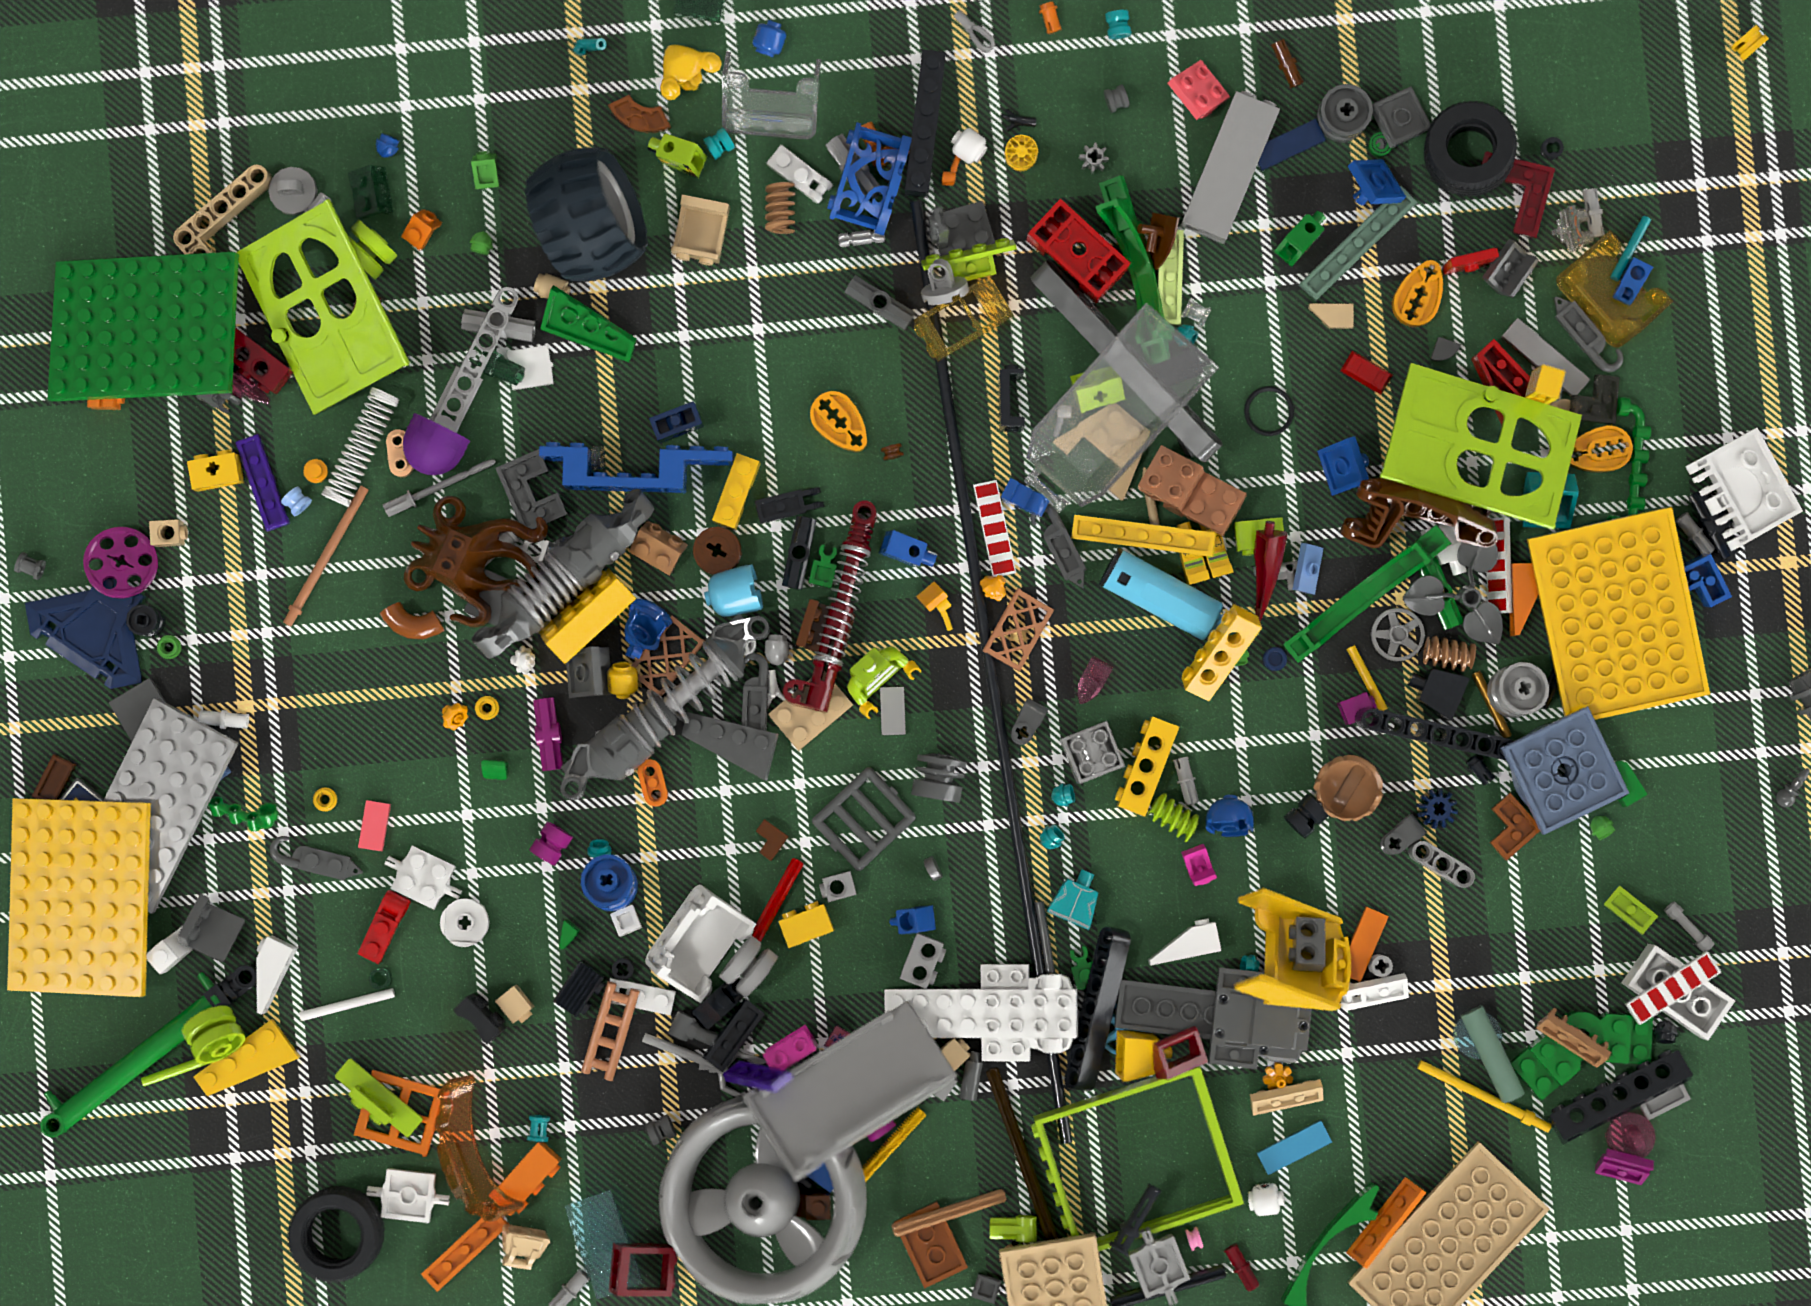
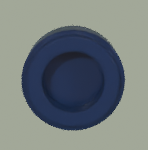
(1274, 659)

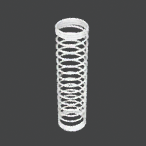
(383, 397)

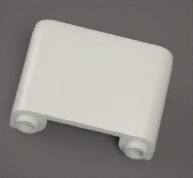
(697, 942)

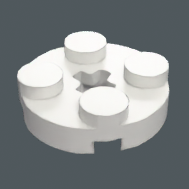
(454, 931)

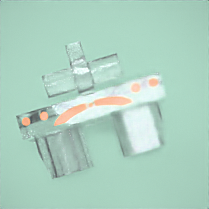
(1569, 228)

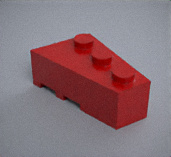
(1500, 370)

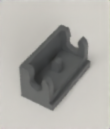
(218, 400)

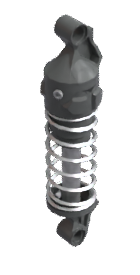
(632, 737)

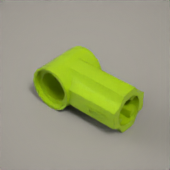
(1021, 1228)

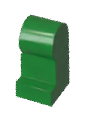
(1632, 783)

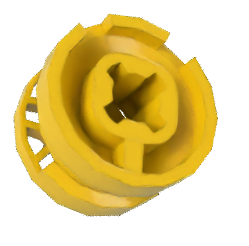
(1749, 43)
(1021, 152)

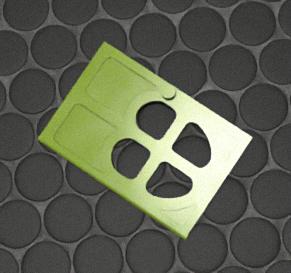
(345, 351)
(1434, 432)

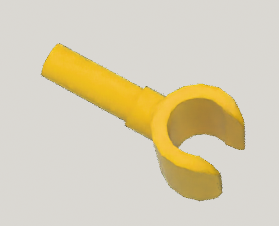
(944, 605)

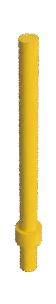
(1526, 1117)

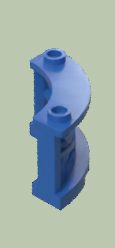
(896, 157)

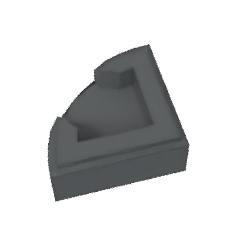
(1444, 349)

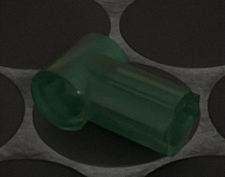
(503, 368)

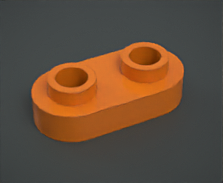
(652, 783)

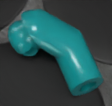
(584, 45)

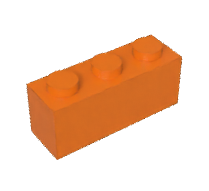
(530, 1173)

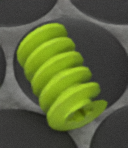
(1173, 816)

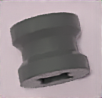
(1116, 98)

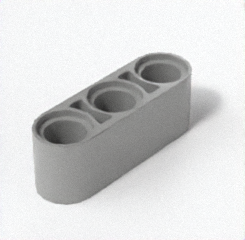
(1452, 868)

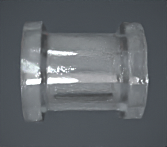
(1196, 312)

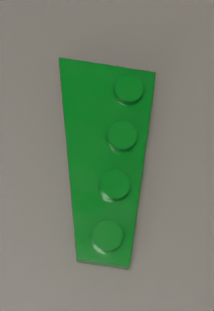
(582, 325)

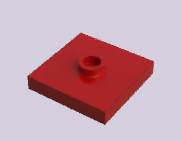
(1470, 262)

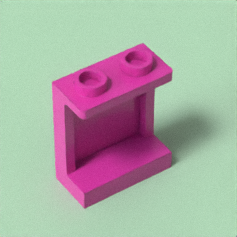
(791, 1048)

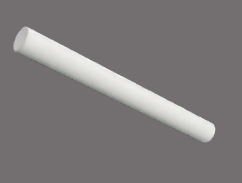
(347, 1004)

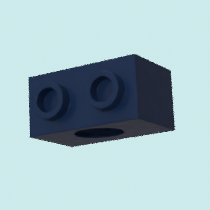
(676, 422)

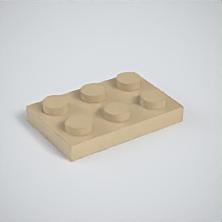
(803, 724)

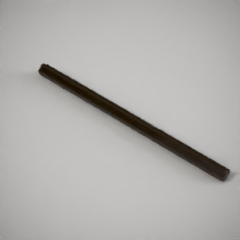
(1022, 1154)

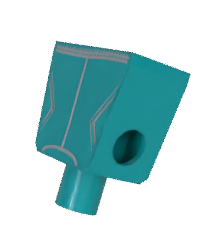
(1075, 901)

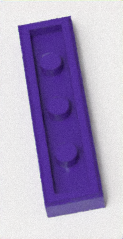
(262, 482)
(757, 1076)

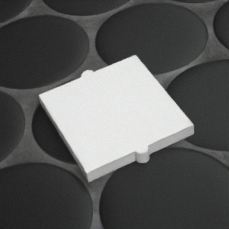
(536, 364)

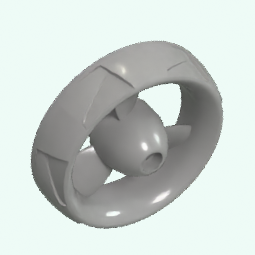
(693, 1214)

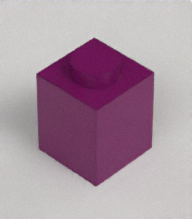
(1350, 706)

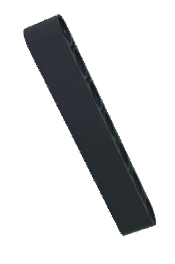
(1425, 732)
(1097, 1009)

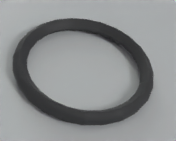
(1273, 389)

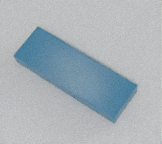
(1294, 1147)

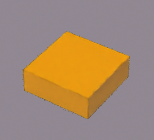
(932, 596)

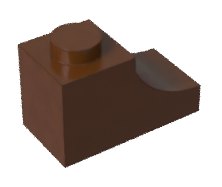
(815, 1204)

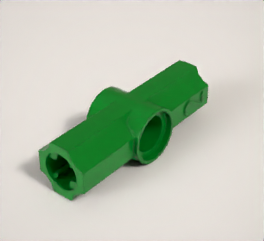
(1450, 615)

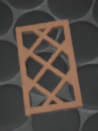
(1038, 628)
(645, 656)

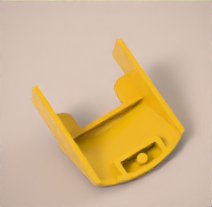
(1280, 982)

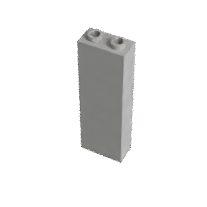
(1230, 166)

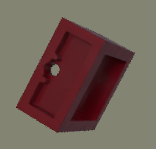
(620, 1269)

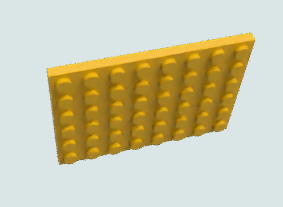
(1619, 615)
(79, 897)

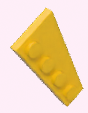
(260, 1053)

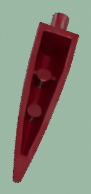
(1268, 558)

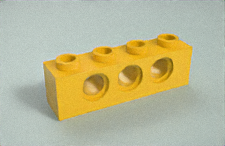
(1232, 647)
(1166, 734)

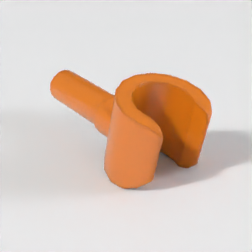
(949, 177)

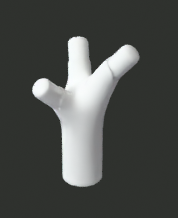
(773, 689)

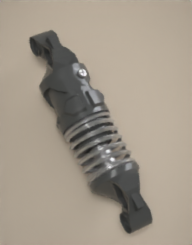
(568, 567)

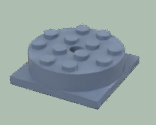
(1589, 775)

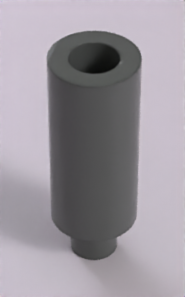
(971, 1077)

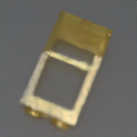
(992, 304)

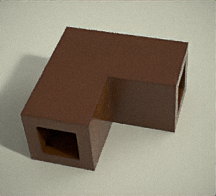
(774, 837)

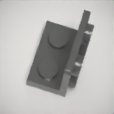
(210, 929)

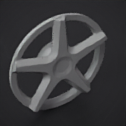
(1397, 634)

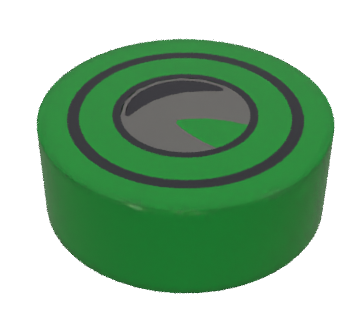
(1378, 145)

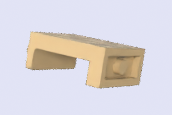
(700, 230)

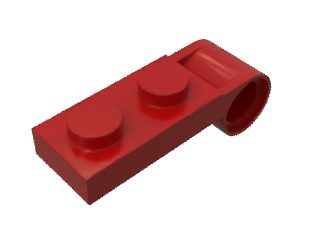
(384, 926)

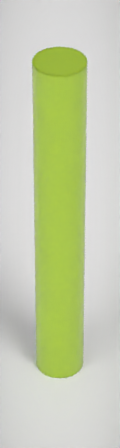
(171, 1072)

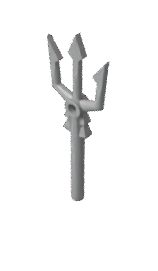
(697, 1058)

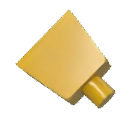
(1135, 1054)

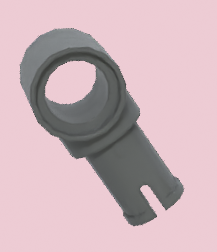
(685, 1027)

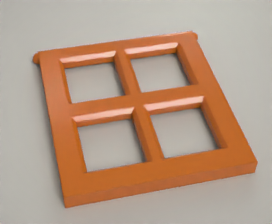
(392, 1138)

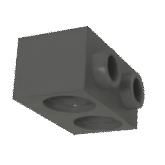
(1313, 945)

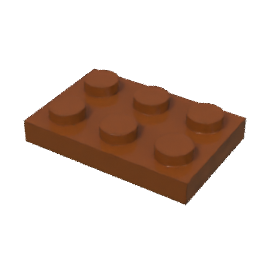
(933, 1249)

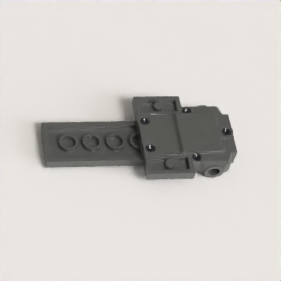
(1233, 1021)

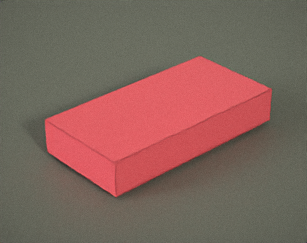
(374, 825)

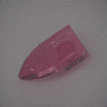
(245, 387)
(1093, 679)

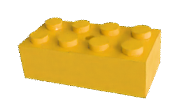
(586, 616)

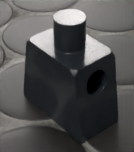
(1439, 691)

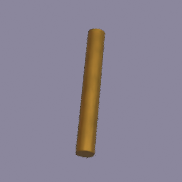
(1498, 718)

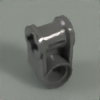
(1028, 718)
(1405, 833)

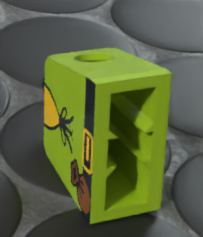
(678, 154)

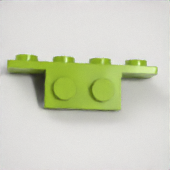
(973, 262)
(377, 1099)

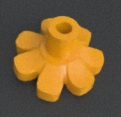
(1278, 1076)

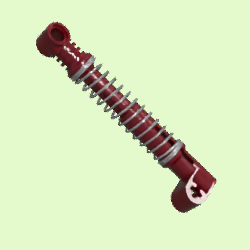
(838, 616)

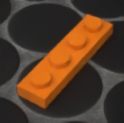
(1387, 1222)
(462, 1252)

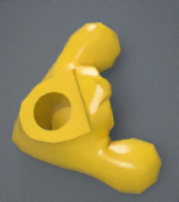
(683, 69)

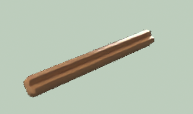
(948, 1212)

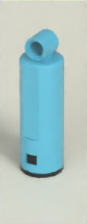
(1162, 594)

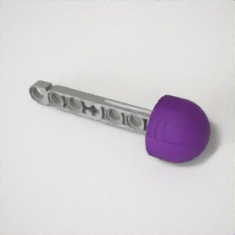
(433, 443)

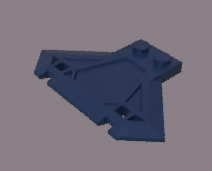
(90, 632)

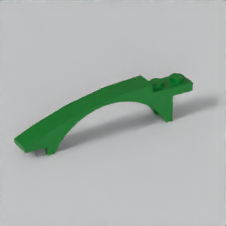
(1122, 221)
(1367, 592)
(1355, 1212)

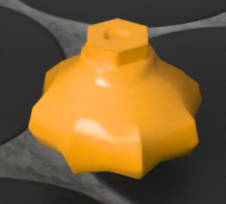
(994, 587)
(454, 716)

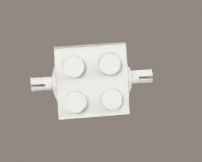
(423, 877)
(408, 1195)

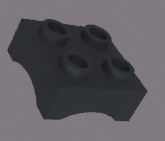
(476, 1011)

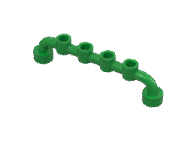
(1638, 457)
(263, 818)

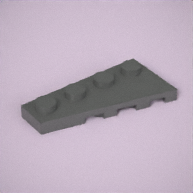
(737, 743)

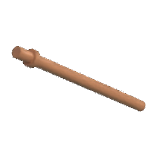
(295, 609)

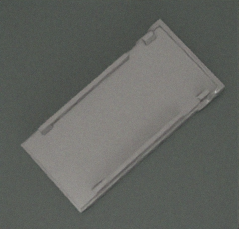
(851, 1090)

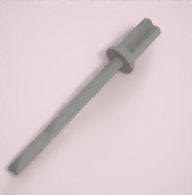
(408, 500)

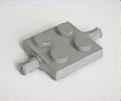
(1159, 1266)

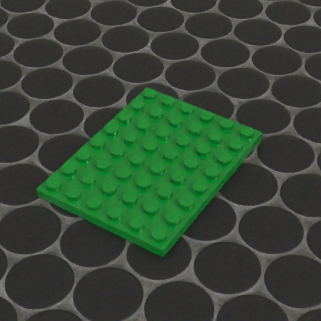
(143, 327)

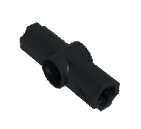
(1709, 525)
(802, 537)

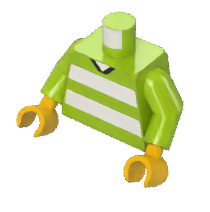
(873, 672)

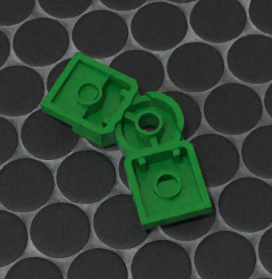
(1549, 1064)

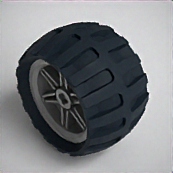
(586, 214)

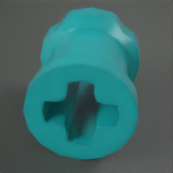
(535, 1121)

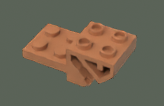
(1191, 491)

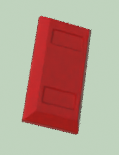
(1366, 372)

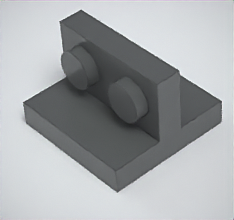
(588, 672)

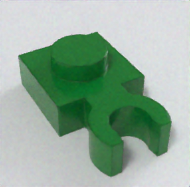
(823, 571)
(1081, 970)

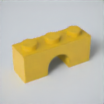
(735, 491)

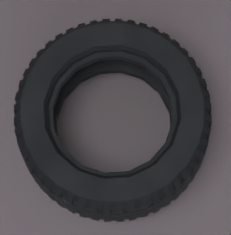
(304, 1249)

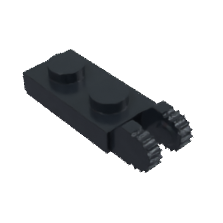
(786, 505)

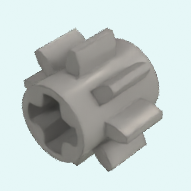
(1099, 155)

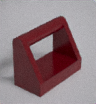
(1186, 1063)

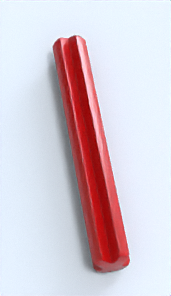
(777, 898)

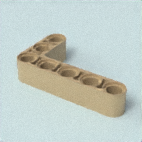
(217, 220)

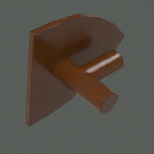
(1160, 237)

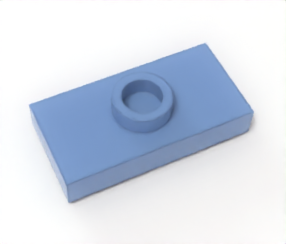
(1307, 568)

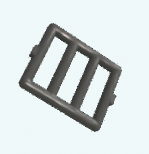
(835, 806)

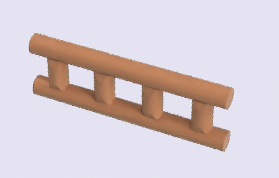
(597, 1038)

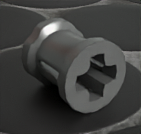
(30, 566)

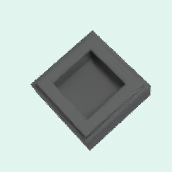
(986, 1288)

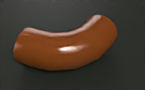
(409, 625)

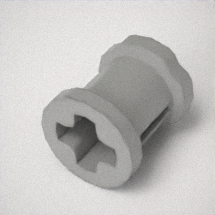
(1386, 970)

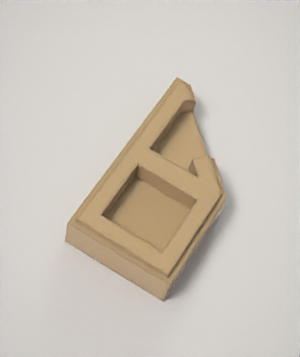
(1334, 315)

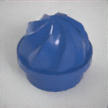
(387, 145)

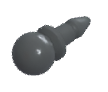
(1787, 796)

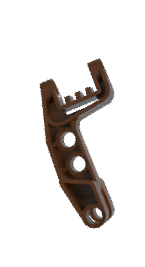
(1393, 500)

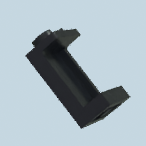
(1008, 423)

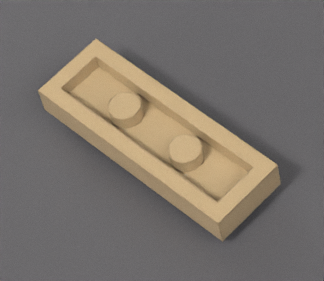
(1286, 1097)

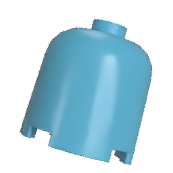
(734, 592)

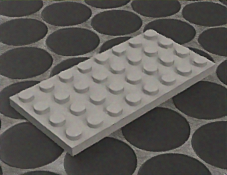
(176, 769)

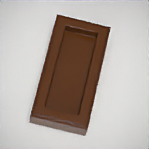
(54, 778)

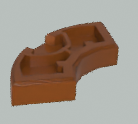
(638, 117)

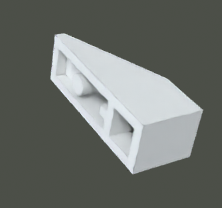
(1192, 942)
(272, 966)

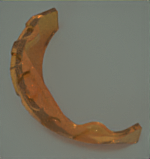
(461, 1157)

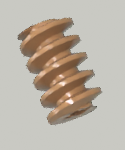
(778, 207)
(1449, 653)

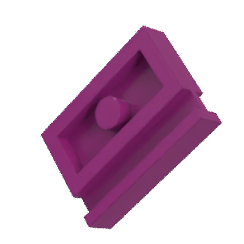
(1624, 1166)

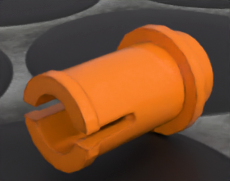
(1050, 17)

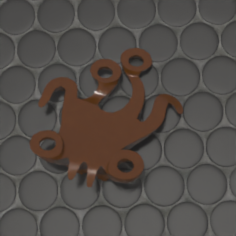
(460, 554)

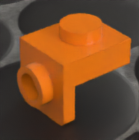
(421, 228)

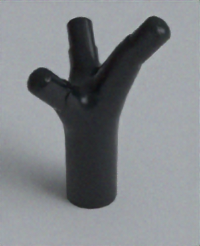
(1018, 120)

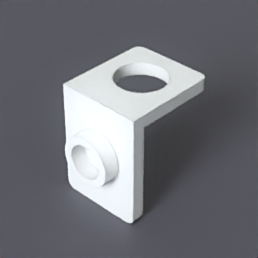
(545, 546)

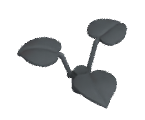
(1484, 621)

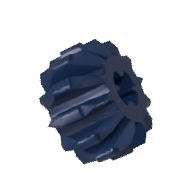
(1445, 808)

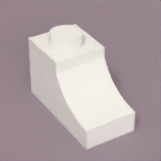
(167, 953)

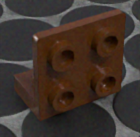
(813, 626)

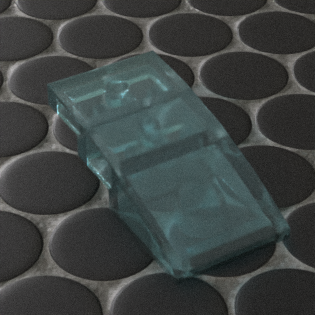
(595, 1229)

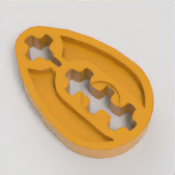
(1429, 305)
(847, 410)
(1605, 462)

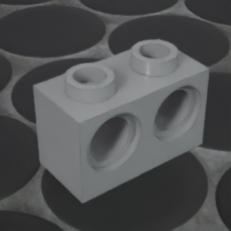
(916, 958)

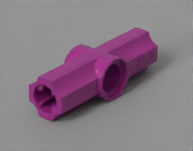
(548, 734)

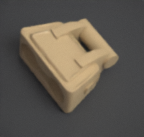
(522, 1242)

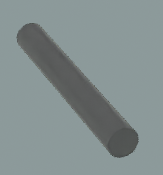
(1044, 937)

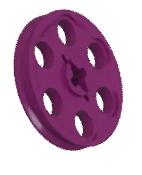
(117, 552)

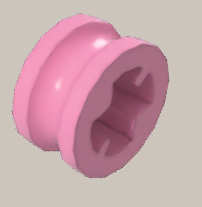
(1194, 1238)

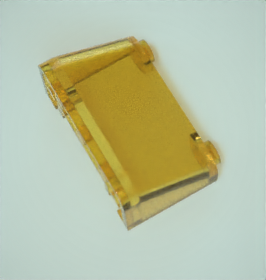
(1590, 286)

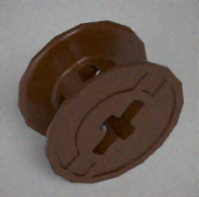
(715, 537)

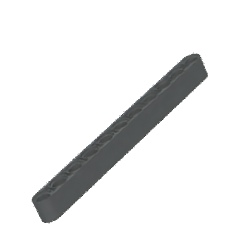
(1100, 334)

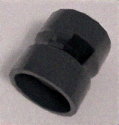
(145, 620)
(1306, 816)

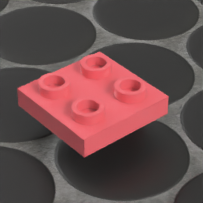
(1198, 90)

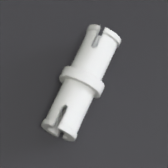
(224, 719)

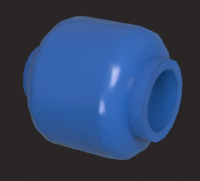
(769, 38)

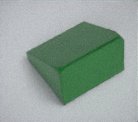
(494, 769)
(568, 933)

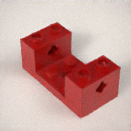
(1095, 269)

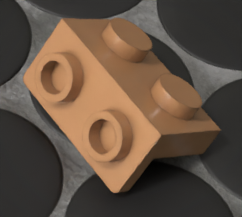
(658, 547)

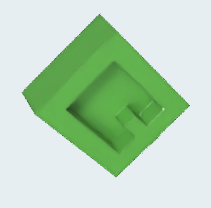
(485, 170)

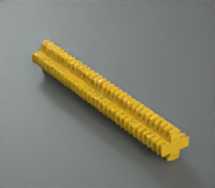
(892, 1144)

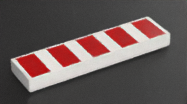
(994, 528)
(1499, 577)
(1673, 988)

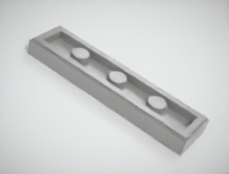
(1540, 352)

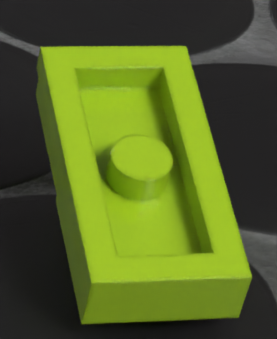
(1630, 910)

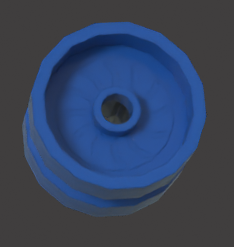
(599, 873)

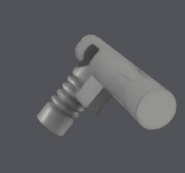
(1285, 573)

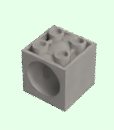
(1091, 752)

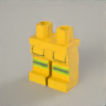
(1194, 565)

